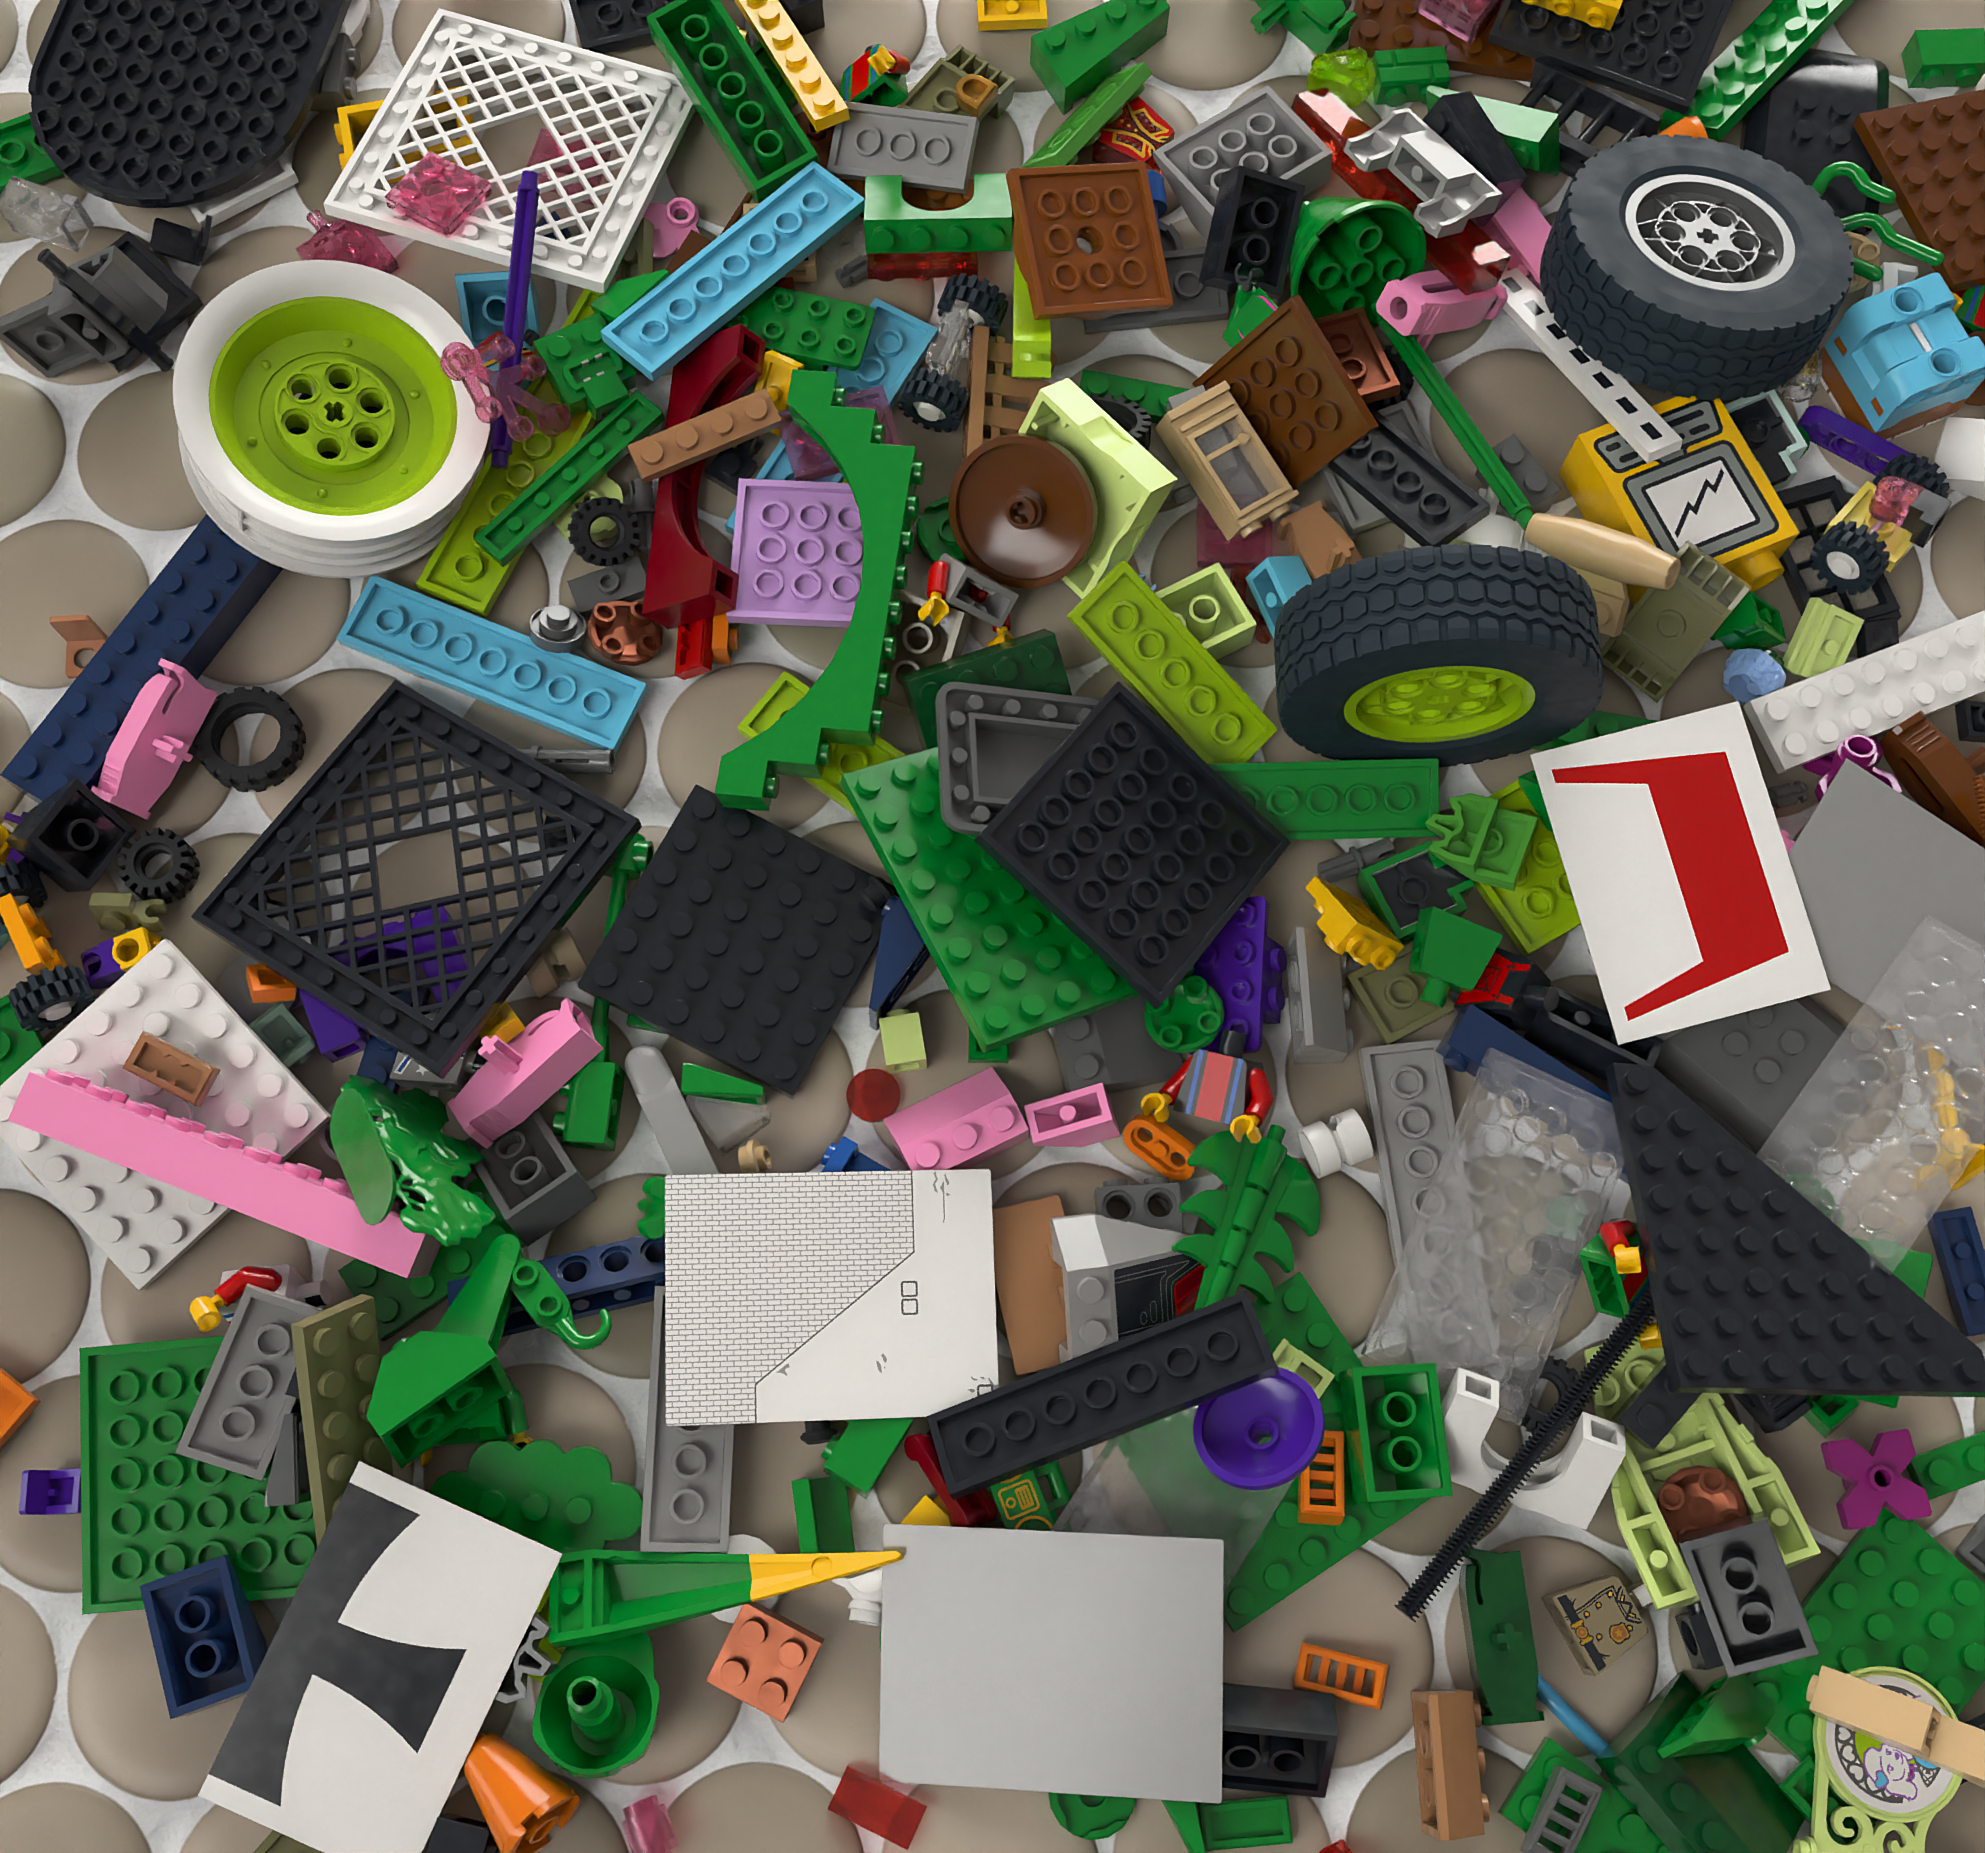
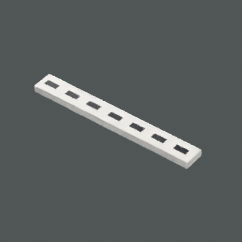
(1603, 388)

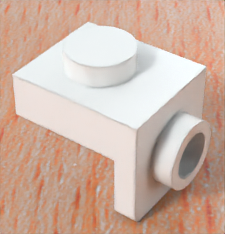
(1894, 275)

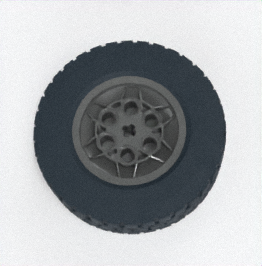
(1695, 266)

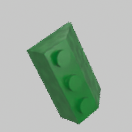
(1395, 1433)

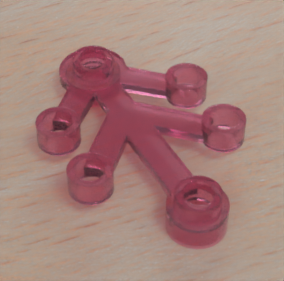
(464, 364)

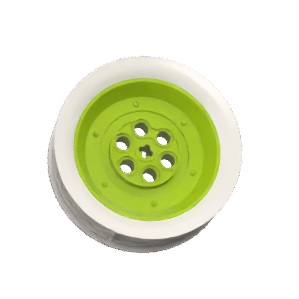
(301, 333)

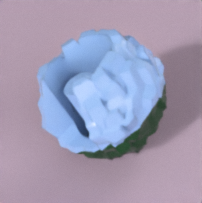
(1753, 673)

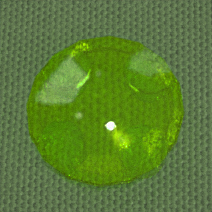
(1345, 74)

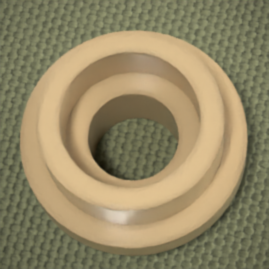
(754, 1158)

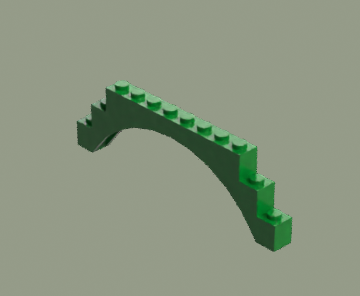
(849, 693)

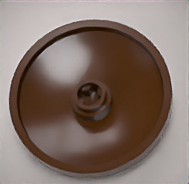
(1023, 510)

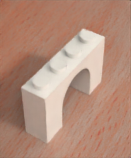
(1561, 1487)

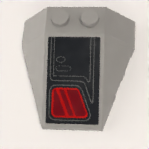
(1119, 1279)

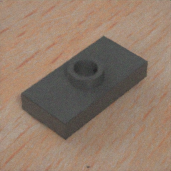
(609, 584)

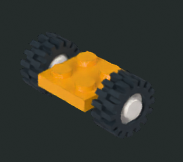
(53, 988)

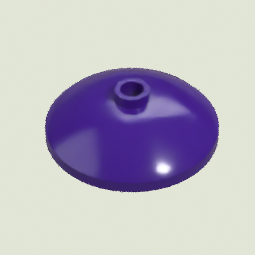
(1233, 1424)

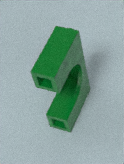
(901, 228)

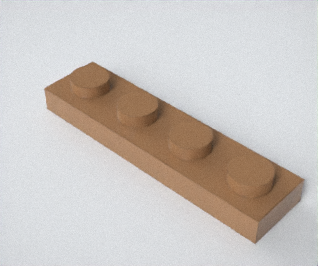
(704, 435)

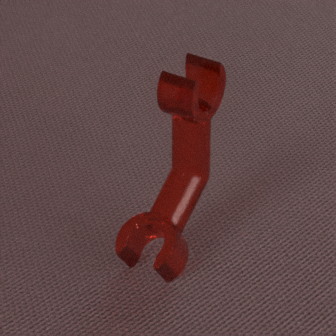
(1238, 580)

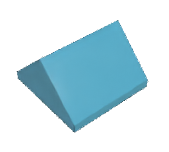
(484, 301)

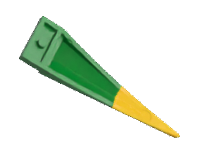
(629, 1592)

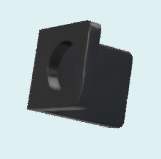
(180, 241)

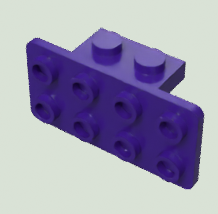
(1245, 973)

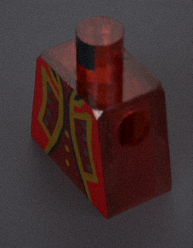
(1133, 136)

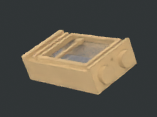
(1226, 462)

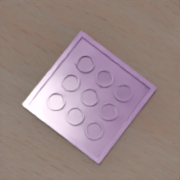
(796, 553)

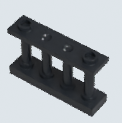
(1593, 101)

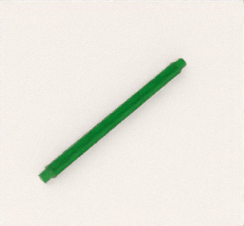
(1459, 422)

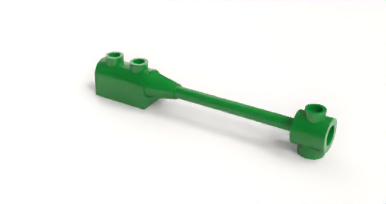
(598, 1087)

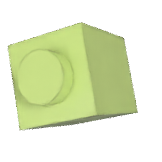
(902, 1041)

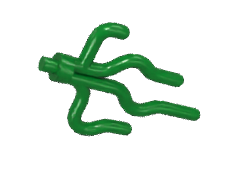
(1873, 220)

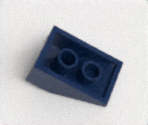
(898, 959)
(203, 1636)

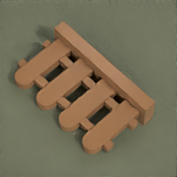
(995, 387)

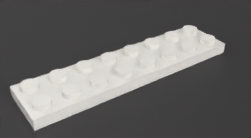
(1871, 693)

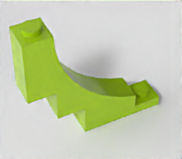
(1030, 337)

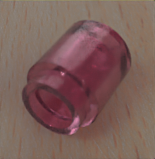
(649, 1827)

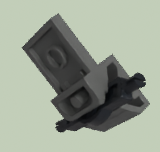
(88, 315)

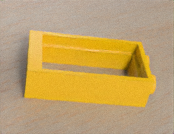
(358, 117)

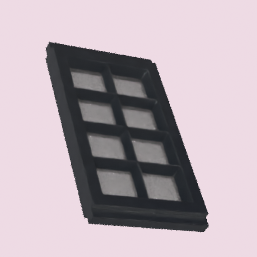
(1811, 510)

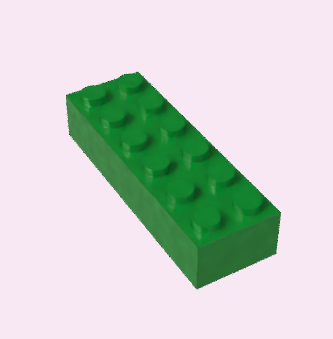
(732, 94)

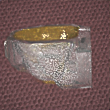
(1805, 383)

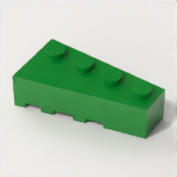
(1094, 45)

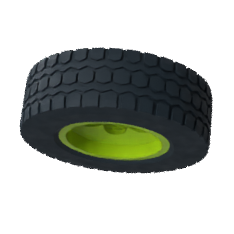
(1438, 656)

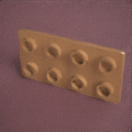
(1029, 1283)

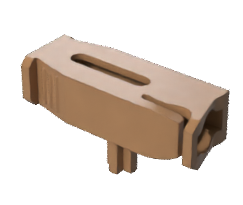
(1317, 540)

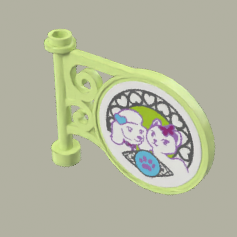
(1876, 1779)

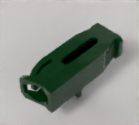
(1499, 1637)

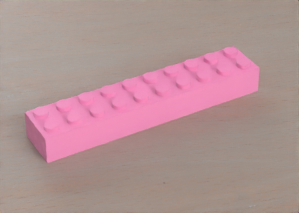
(217, 1169)

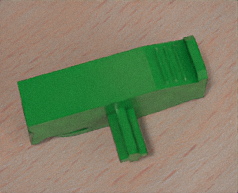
(1316, 23)

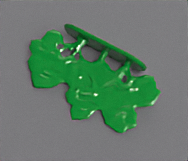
(419, 1149)

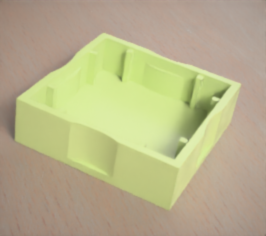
(1123, 473)

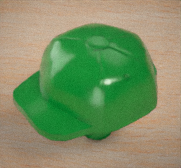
(599, 1707)

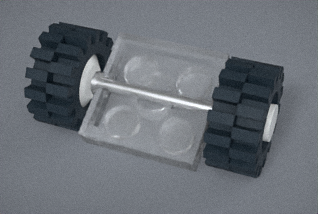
(935, 394)

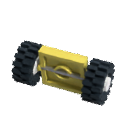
(1859, 546)

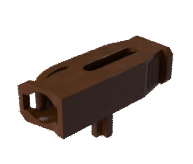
(1936, 773)

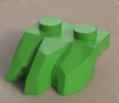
(1483, 840)

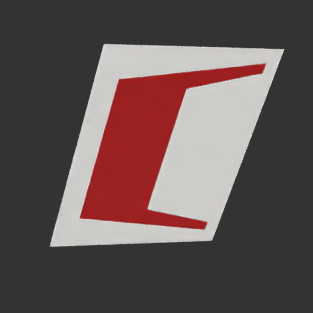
(1679, 873)

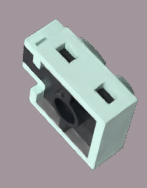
(1769, 435)

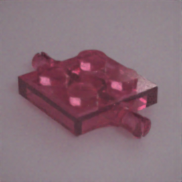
(346, 243)

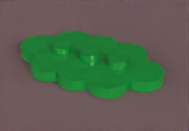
(546, 1493)

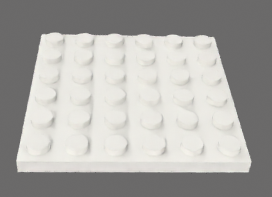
(254, 1098)

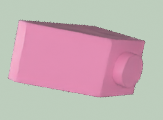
(1073, 1118)

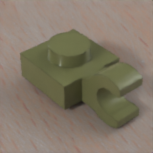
(122, 912)

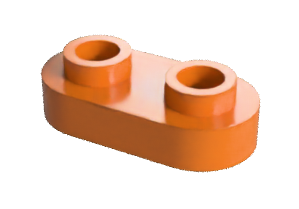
(1161, 1148)

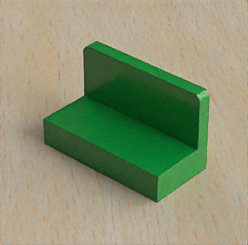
(823, 1516)

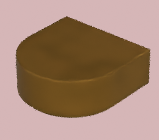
(975, 93)

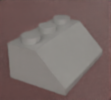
(1316, 999)

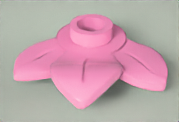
(668, 231)

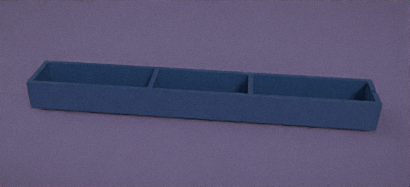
(179, 618)

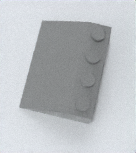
(1252, 133)

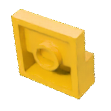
(1353, 926)

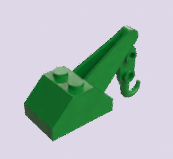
(453, 1374)

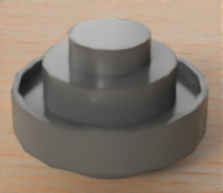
(557, 629)

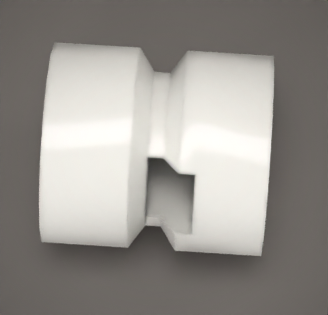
(1337, 1142)

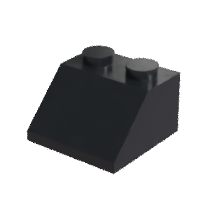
(71, 836)

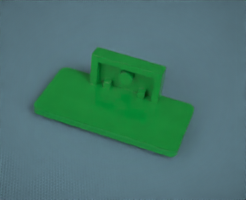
(809, 328)

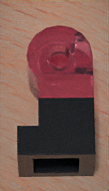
(1909, 508)

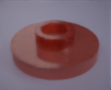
(873, 1095)

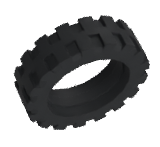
(266, 772)

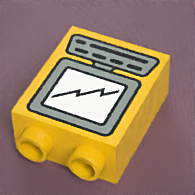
(1698, 494)

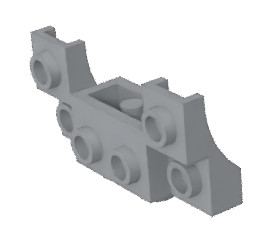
(1429, 168)

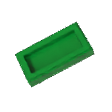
(1246, 1822)

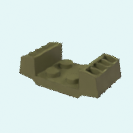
(938, 86)
(1674, 624)

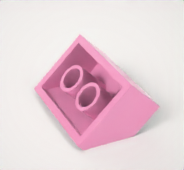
(958, 1125)

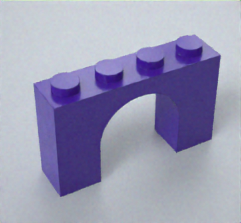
(341, 1037)

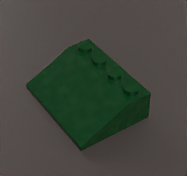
(1702, 1799)

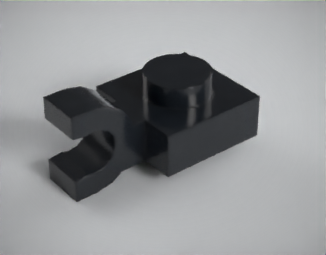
(734, 464)

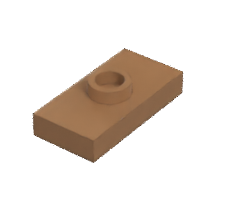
(171, 1068)

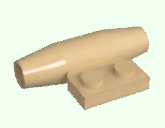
(1605, 561)

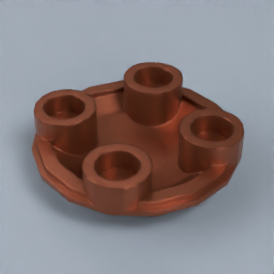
(623, 633)
(1698, 1499)

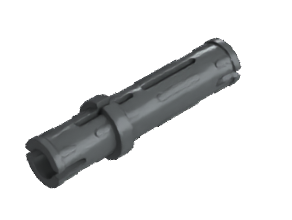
(599, 760)

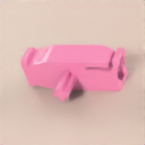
(1433, 305)
(154, 739)
(524, 1072)

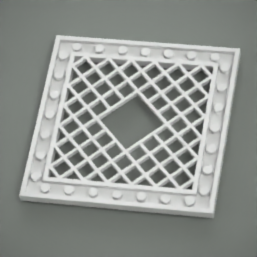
(451, 36)

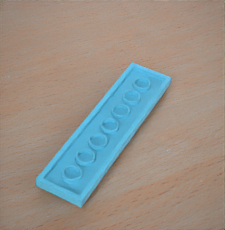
(732, 271)
(893, 350)
(492, 664)

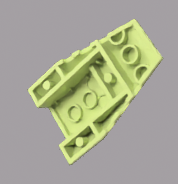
(1702, 1437)

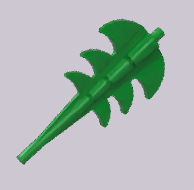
(1259, 1185)

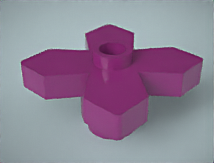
(1859, 749)
(1875, 1479)

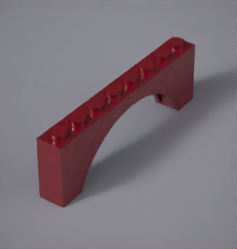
(681, 574)

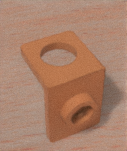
(80, 635)

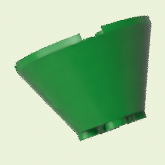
(1350, 252)

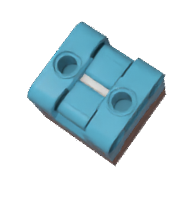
(1902, 359)

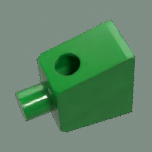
(1449, 953)

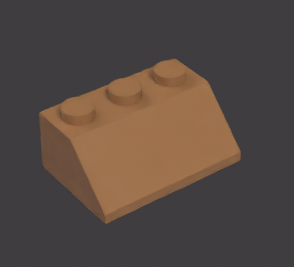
(1449, 1763)

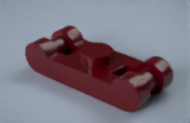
(961, 1514)

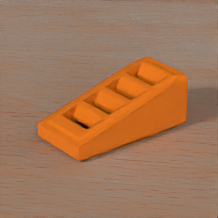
(1319, 1513)
(1379, 1682)

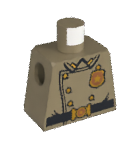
(1599, 1619)

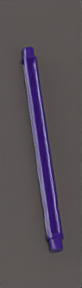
(517, 299)

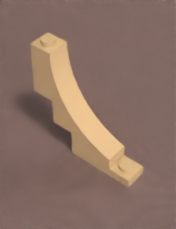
(1899, 1723)

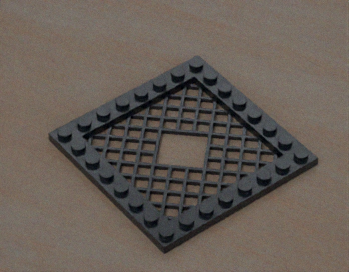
(395, 719)

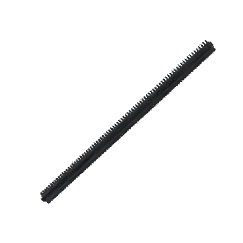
(1527, 1457)

